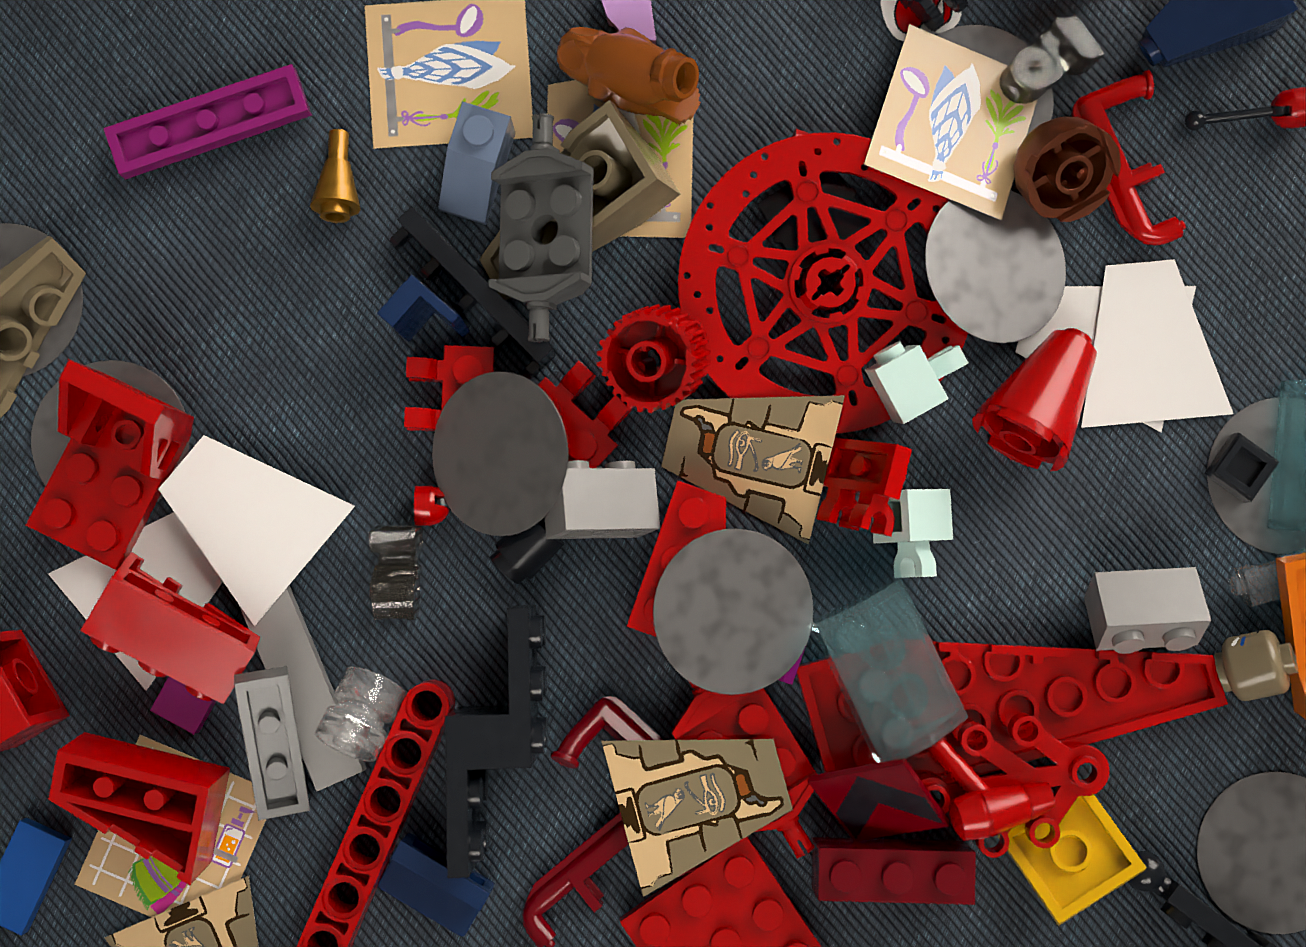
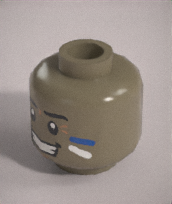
(1255, 665)

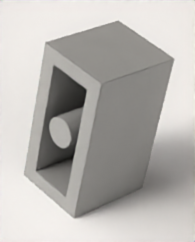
(605, 502)
(1146, 609)

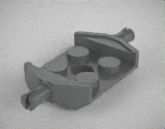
(534, 190)

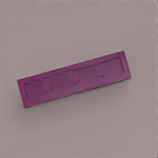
(207, 121)

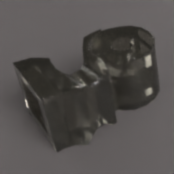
(1061, 47)
(397, 574)

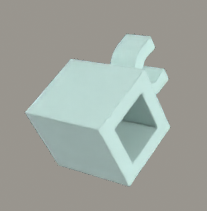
(910, 381)
(919, 518)

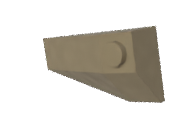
(626, 181)
(32, 300)

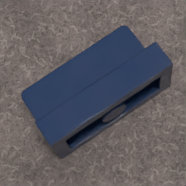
(413, 306)
(420, 881)

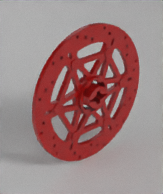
(738, 256)

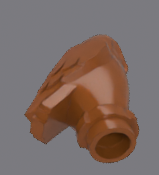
(631, 72)

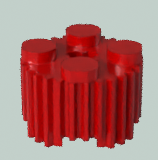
(634, 375)

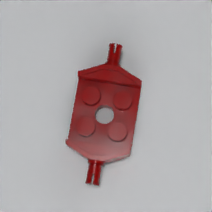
(753, 717)

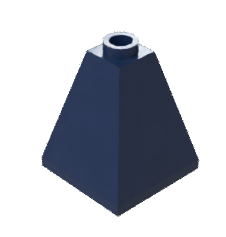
(1203, 27)

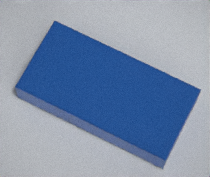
(28, 872)

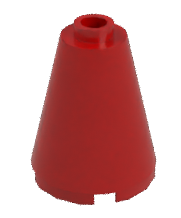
(1041, 402)

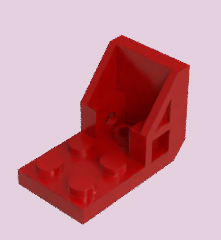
(111, 467)

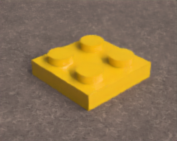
(1083, 864)

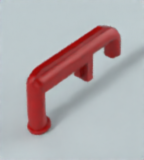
(1124, 196)

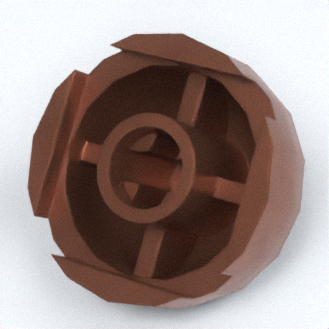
(1066, 168)

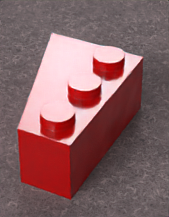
(688, 517)
(170, 632)
(145, 796)

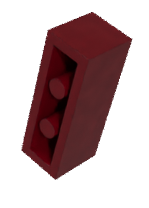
(893, 871)

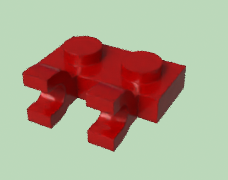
(455, 369)
(586, 437)
(867, 469)

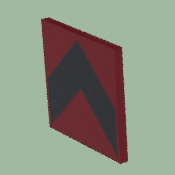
(879, 800)

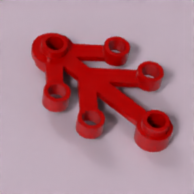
(1018, 772)

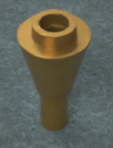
(336, 191)

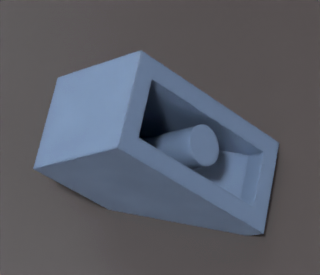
(475, 149)

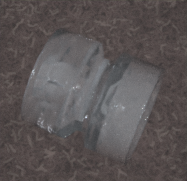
(363, 708)

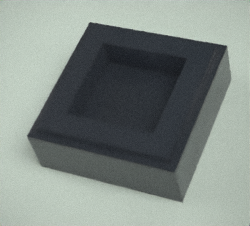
(1241, 467)

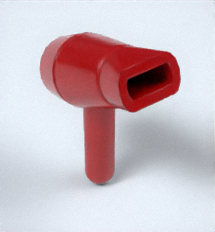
(985, 809)

